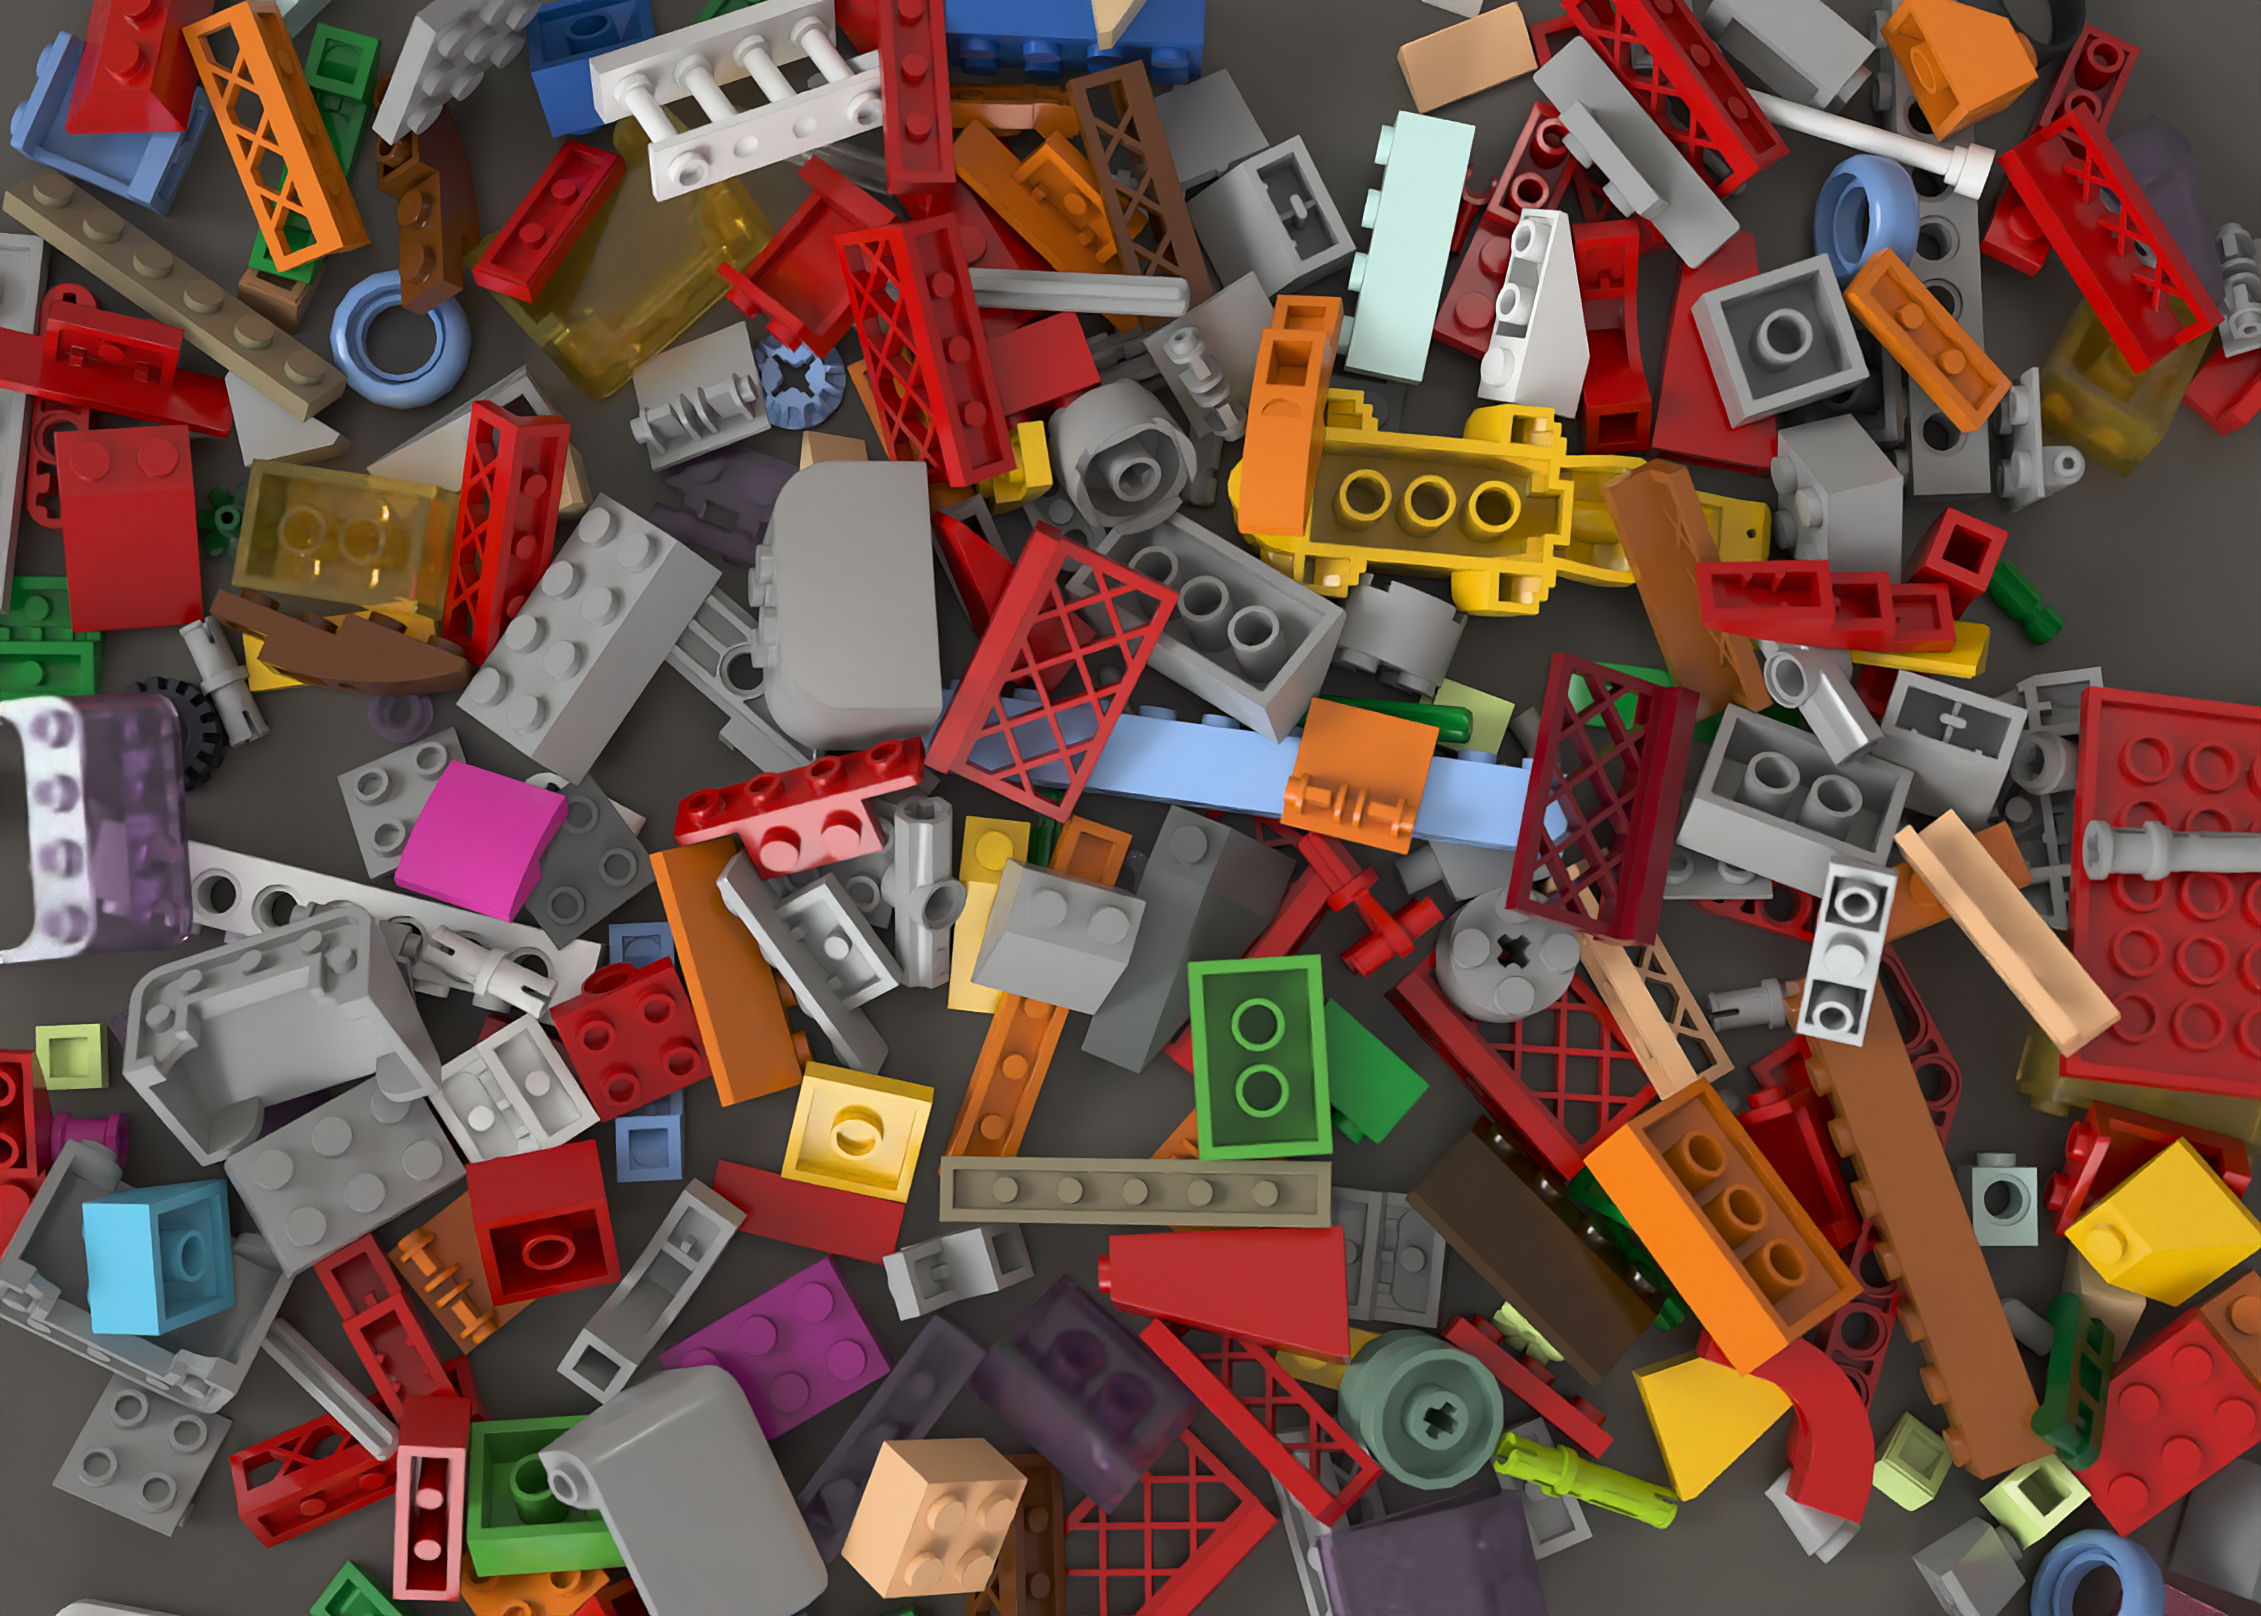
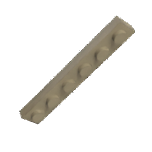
(175, 293)
(1136, 1191)

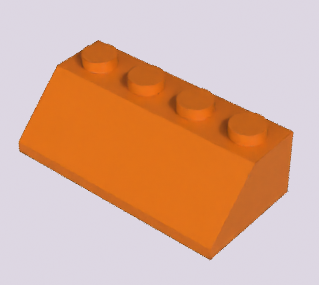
(732, 987)
(1722, 1225)

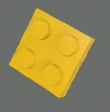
(857, 1132)

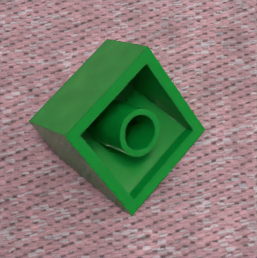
(1365, 1078)

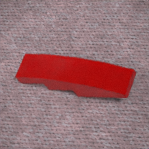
(1824, 609)
(384, 1323)

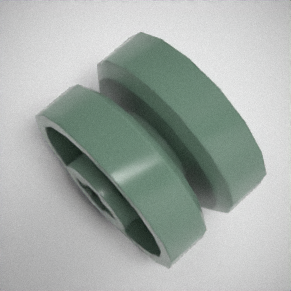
(1421, 1408)

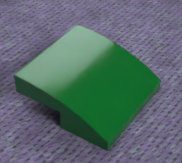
(38, 644)

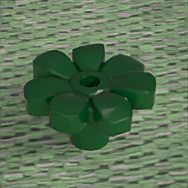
(223, 520)

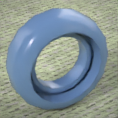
(1842, 207)
(390, 390)
(2086, 1550)

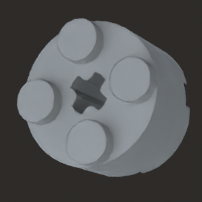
(1121, 457)
(1399, 634)
(1476, 981)

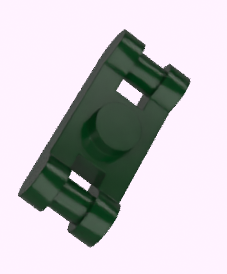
(2075, 1383)

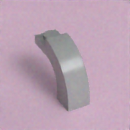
(652, 1293)

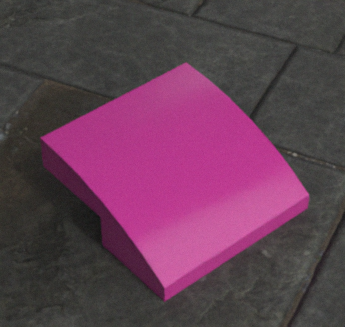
(481, 841)

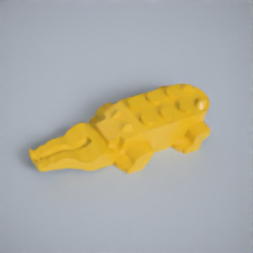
(1478, 510)

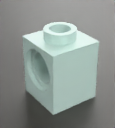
(2019, 1221)

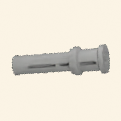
(2158, 850)

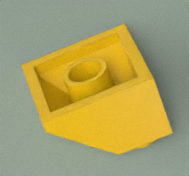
(2167, 1228)

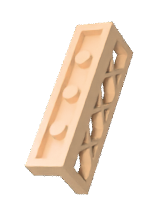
(2008, 932)
(1635, 1010)

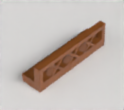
(1663, 541)

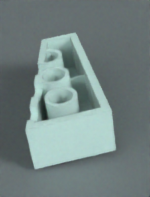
(1407, 247)

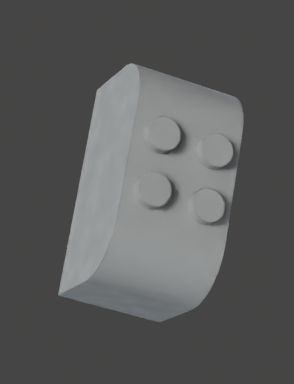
(849, 606)

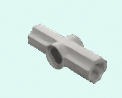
(1821, 688)
(923, 890)

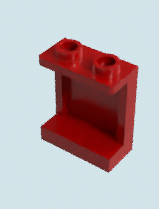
(799, 273)
(2120, 1141)
(1798, 1150)

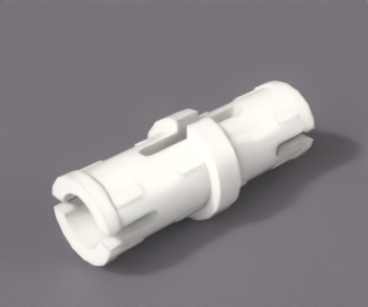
(490, 971)

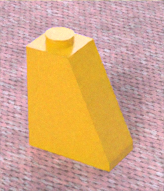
(1704, 1416)

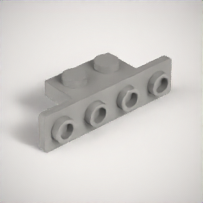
(1634, 153)
(822, 952)

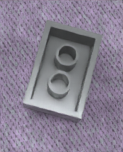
(1784, 806)
(342, 1173)

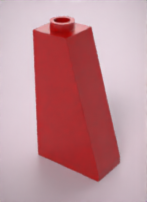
(1686, 406)
(1242, 1284)

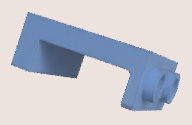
(132, 166)

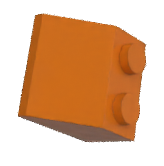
(1959, 61)

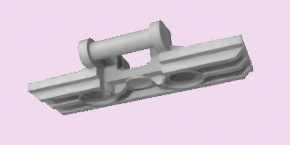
(704, 656)

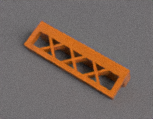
(296, 126)

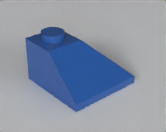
(559, 50)

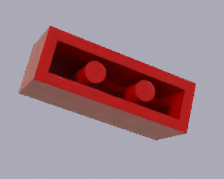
(431, 1497)

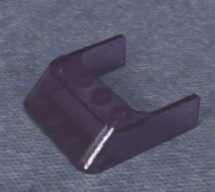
(103, 825)

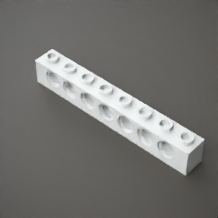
(262, 881)

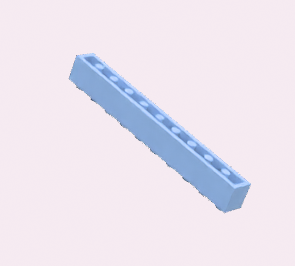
(1247, 773)

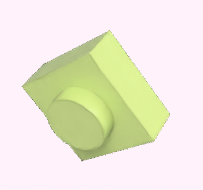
(73, 1056)

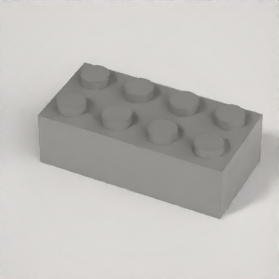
(589, 639)

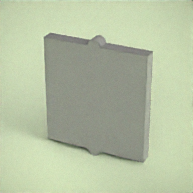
(1208, 128)

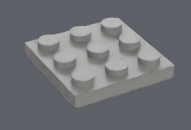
(448, 57)

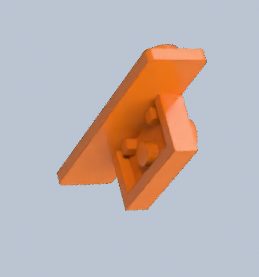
(1048, 202)

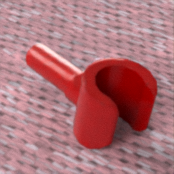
(1469, 208)

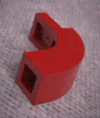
(1615, 394)
(1953, 552)
(1835, 1433)

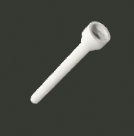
(1963, 167)

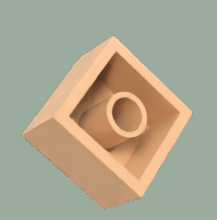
(933, 1516)

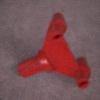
(1351, 885)

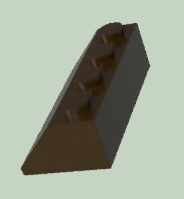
(1538, 1248)

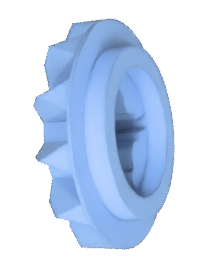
(793, 408)

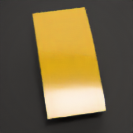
(1030, 478)

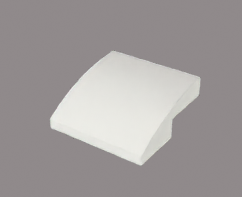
(511, 1095)

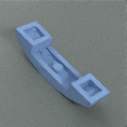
(652, 1136)

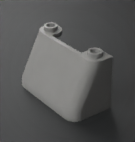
(273, 1023)
(48, 1285)
(691, 1497)

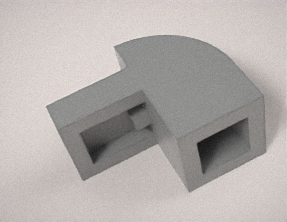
(957, 1267)

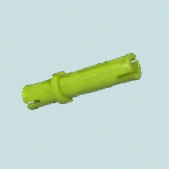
(1564, 1473)

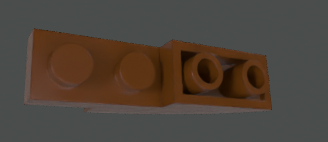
(434, 207)
(362, 659)

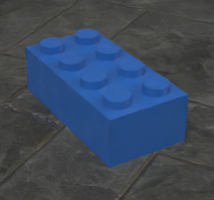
(1062, 36)

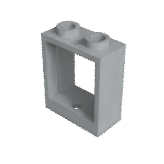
(1792, 49)

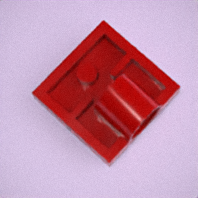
(632, 1036)

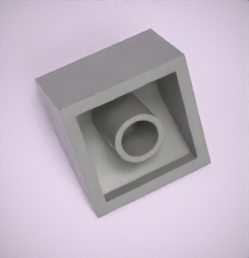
(1057, 937)

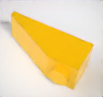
(983, 858)

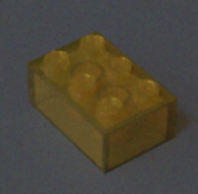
(346, 539)

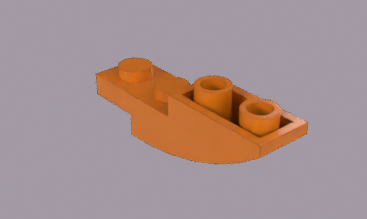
(1287, 415)

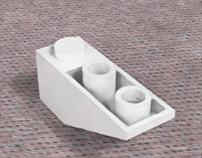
(1539, 328)

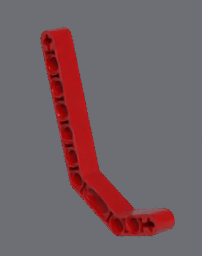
(1924, 1046)

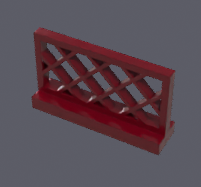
(1640, 813)

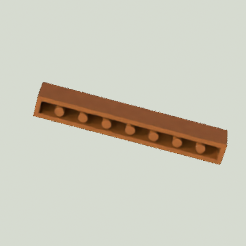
(1925, 1241)

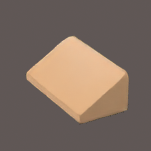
(1467, 58)

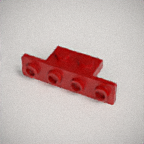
(115, 368)
(805, 813)

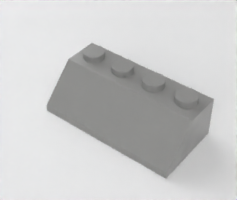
(1237, 630)

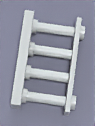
(722, 51)

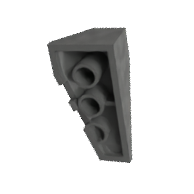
(1205, 901)

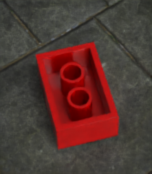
(2171, 1421)

